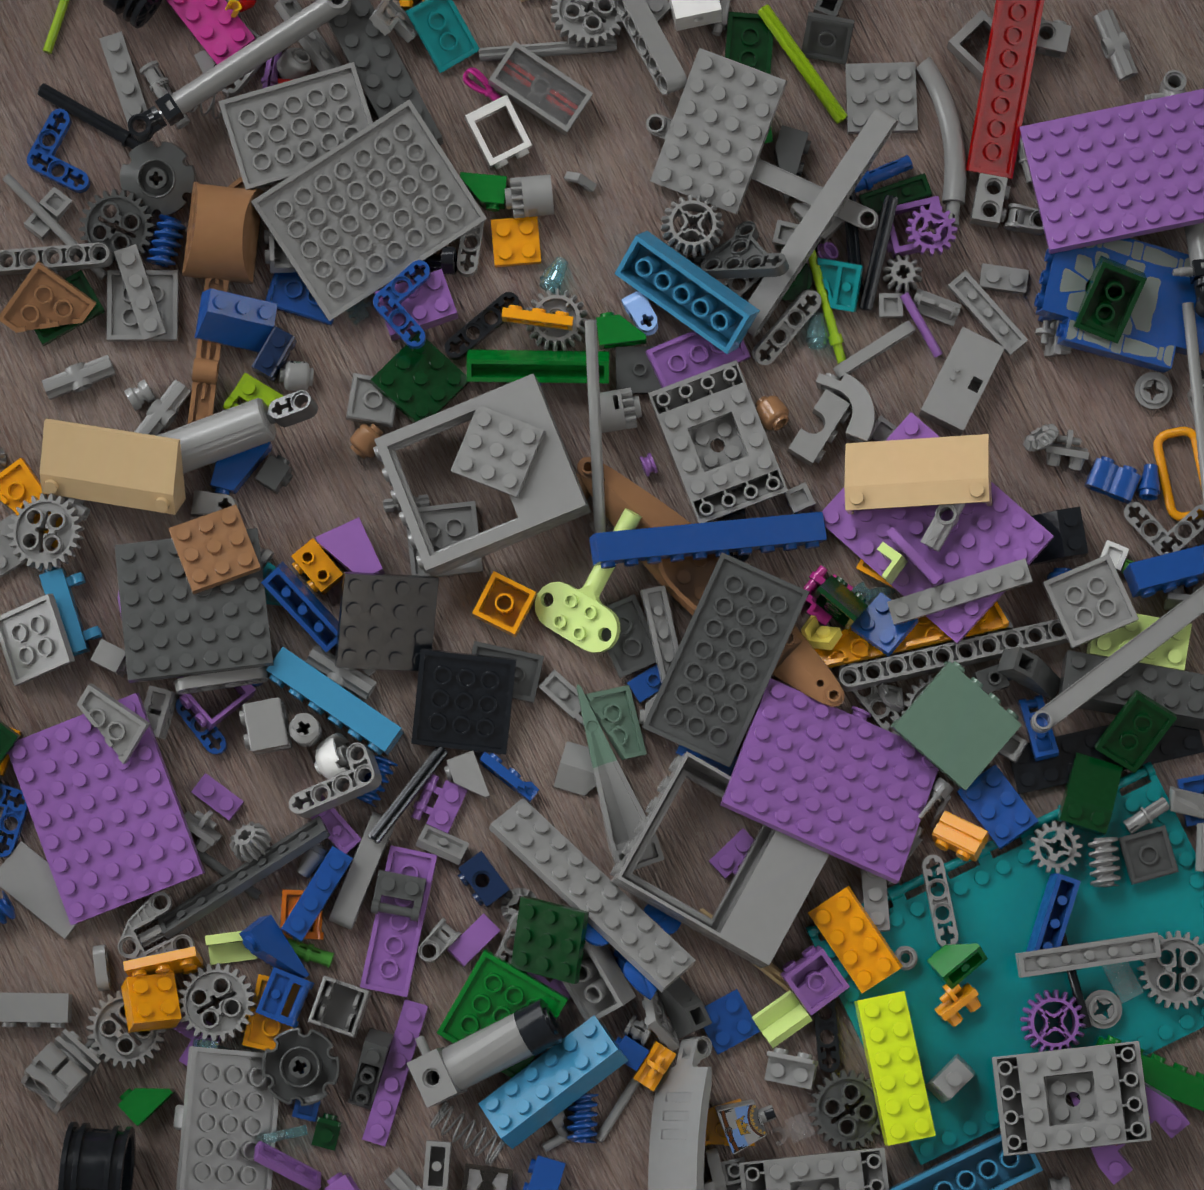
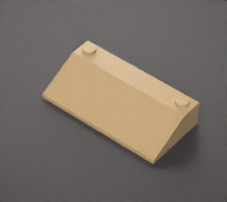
(112, 466)
(917, 472)

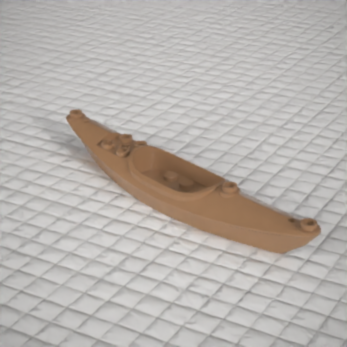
(687, 580)

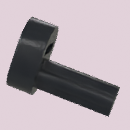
(446, 262)

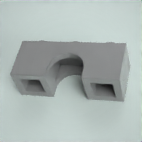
(810, 446)

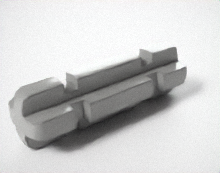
(421, 501)

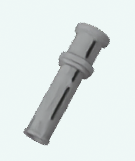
(154, 75)

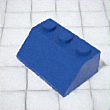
(235, 320)

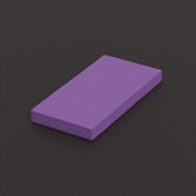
(688, 357)

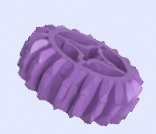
(1061, 1013)

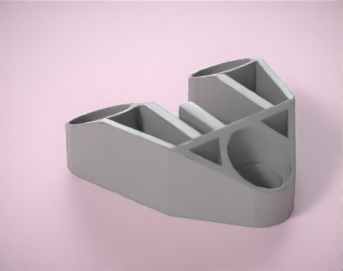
(141, 918)

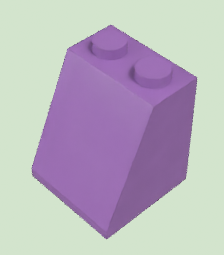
(351, 548)

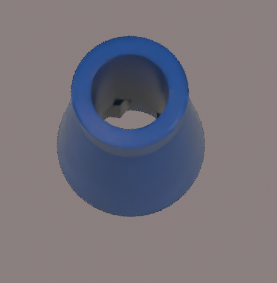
(1149, 484)

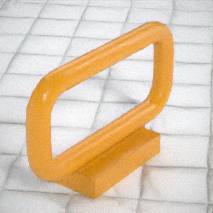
(1163, 471)

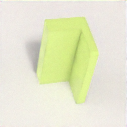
(897, 562)
(227, 948)
(781, 1018)

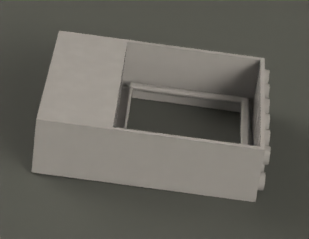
(546, 499)
(763, 891)

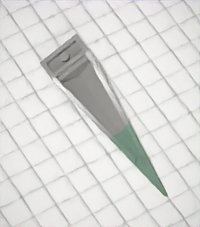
(617, 800)

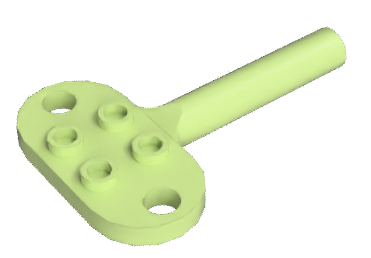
(579, 612)

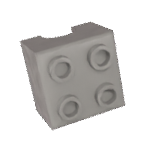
(266, 726)
(339, 1006)

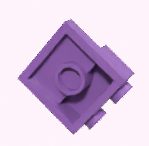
(814, 979)

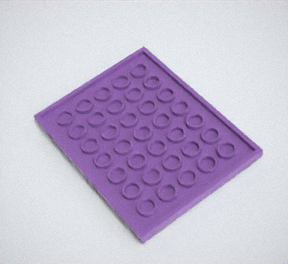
(1118, 171)
(977, 543)
(831, 781)
(103, 823)

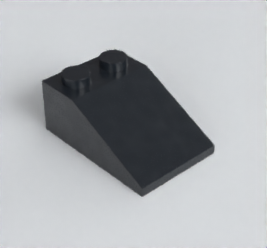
(1068, 534)

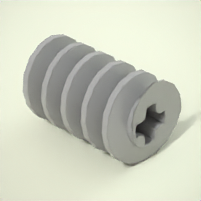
(296, 730)
(1104, 862)

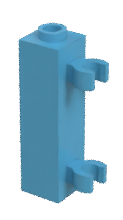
(60, 585)

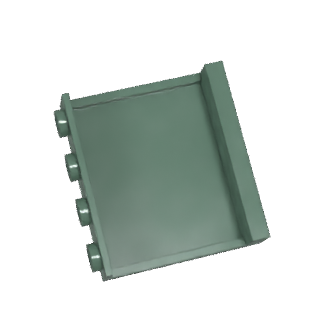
(957, 725)

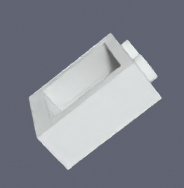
(486, 111)

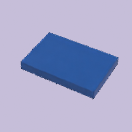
(294, 297)

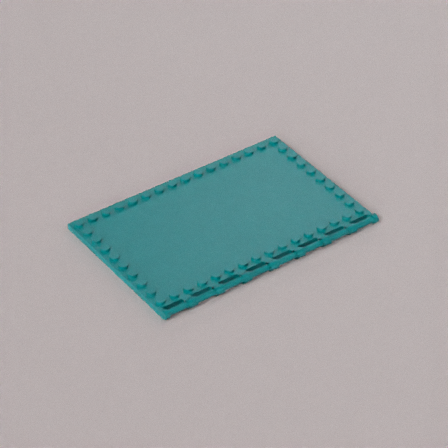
(998, 911)

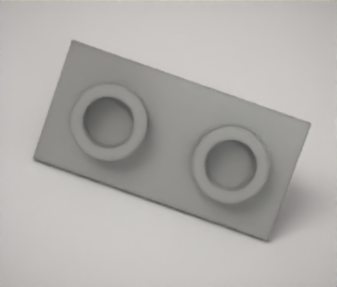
(936, 307)

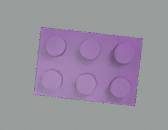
(428, 305)

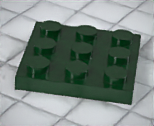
(419, 380)
(549, 939)

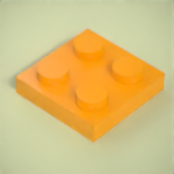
(515, 241)

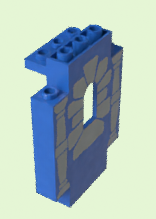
(1157, 319)

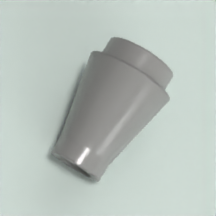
(312, 859)

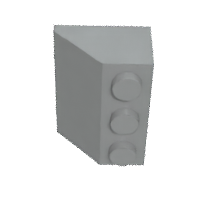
(600, 984)

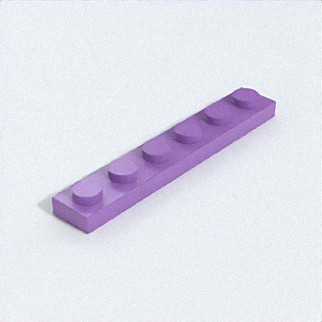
(395, 1073)

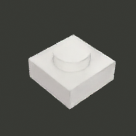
(1117, 553)

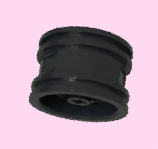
(97, 1158)

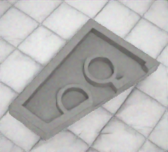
(115, 721)

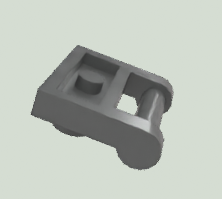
(400, 887)

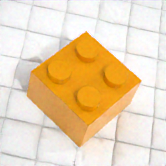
(504, 604)
(151, 1002)

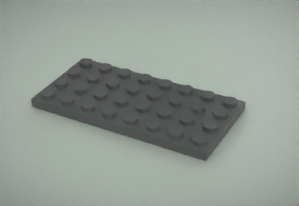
(725, 659)

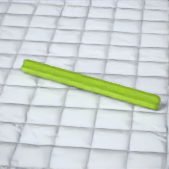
(802, 63)

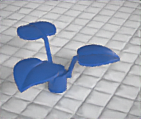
(635, 978)

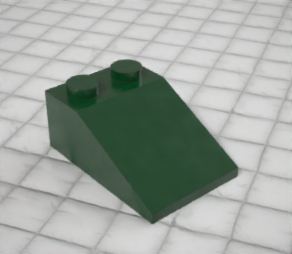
(1109, 299)
(839, 601)
(1090, 794)

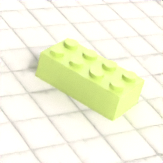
(1169, 655)

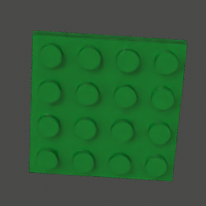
(491, 994)

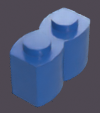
(1112, 480)

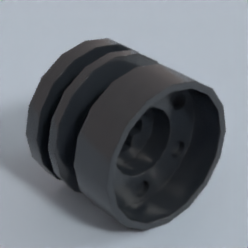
(135, 11)

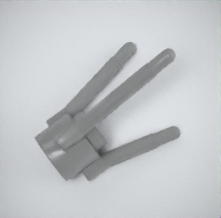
(939, 792)

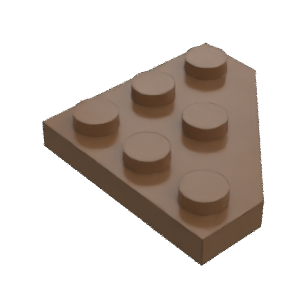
(45, 302)

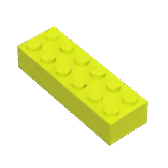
(894, 1068)

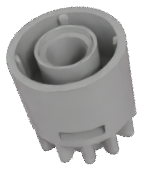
(530, 196)
(619, 410)

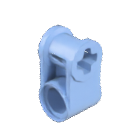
(640, 309)

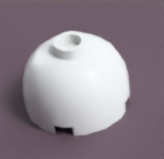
(331, 756)

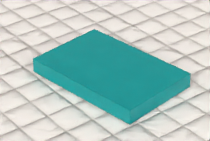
(442, 32)

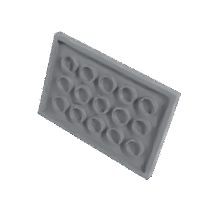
(293, 123)
(718, 130)
(224, 1120)

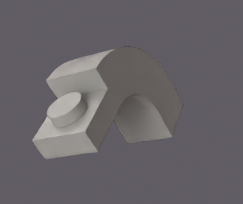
(863, 416)

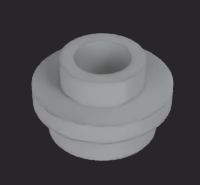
(912, 954)

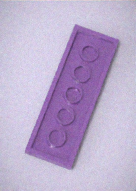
(396, 937)

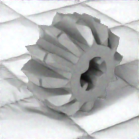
(893, 270)
(250, 842)

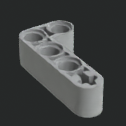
(334, 785)

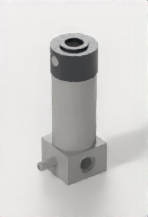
(483, 1053)

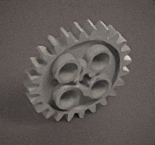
(586, 13)
(25, 529)
(1154, 969)
(226, 1022)
(109, 1043)

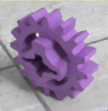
(934, 239)

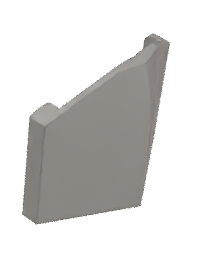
(575, 770)

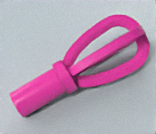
(488, 92)

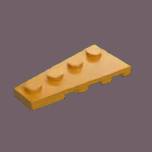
(19, 484)

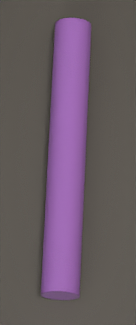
(921, 325)

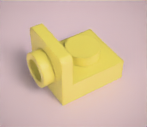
(820, 636)

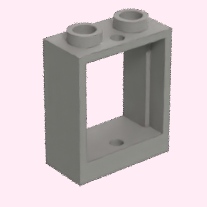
(955, 43)

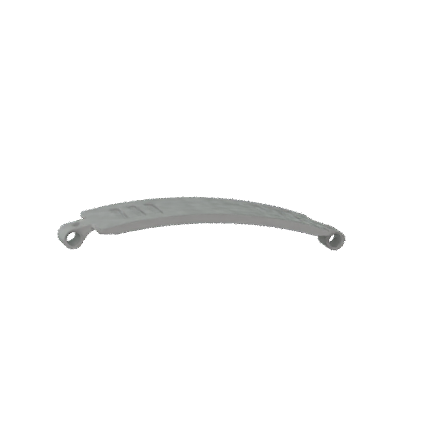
(681, 1120)

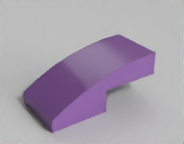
(473, 940)

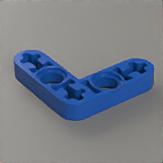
(48, 153)
(396, 299)
(11, 810)

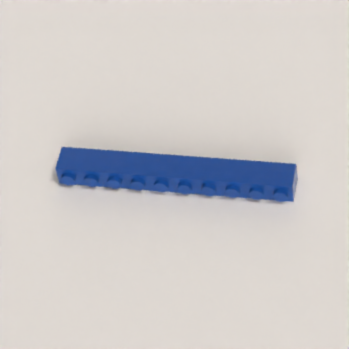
(707, 539)

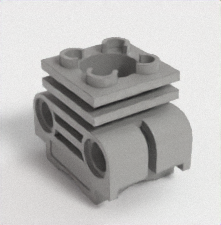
(61, 1070)

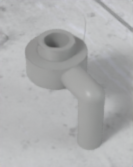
(561, 1130)

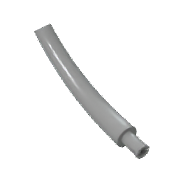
(952, 137)

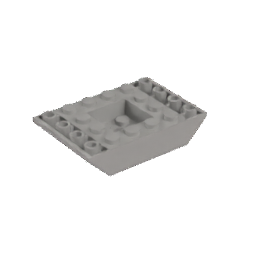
(712, 409)
(1035, 1090)
(821, 1171)

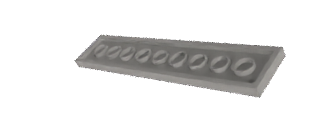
(589, 889)

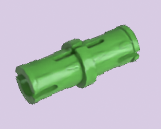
(311, 953)

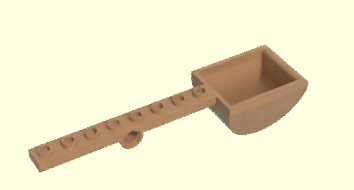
(220, 250)

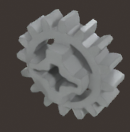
(1058, 837)

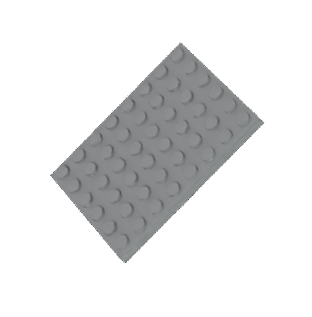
(368, 210)

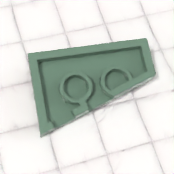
(619, 720)

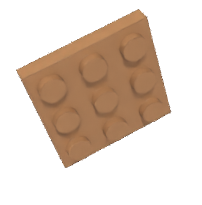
(214, 549)

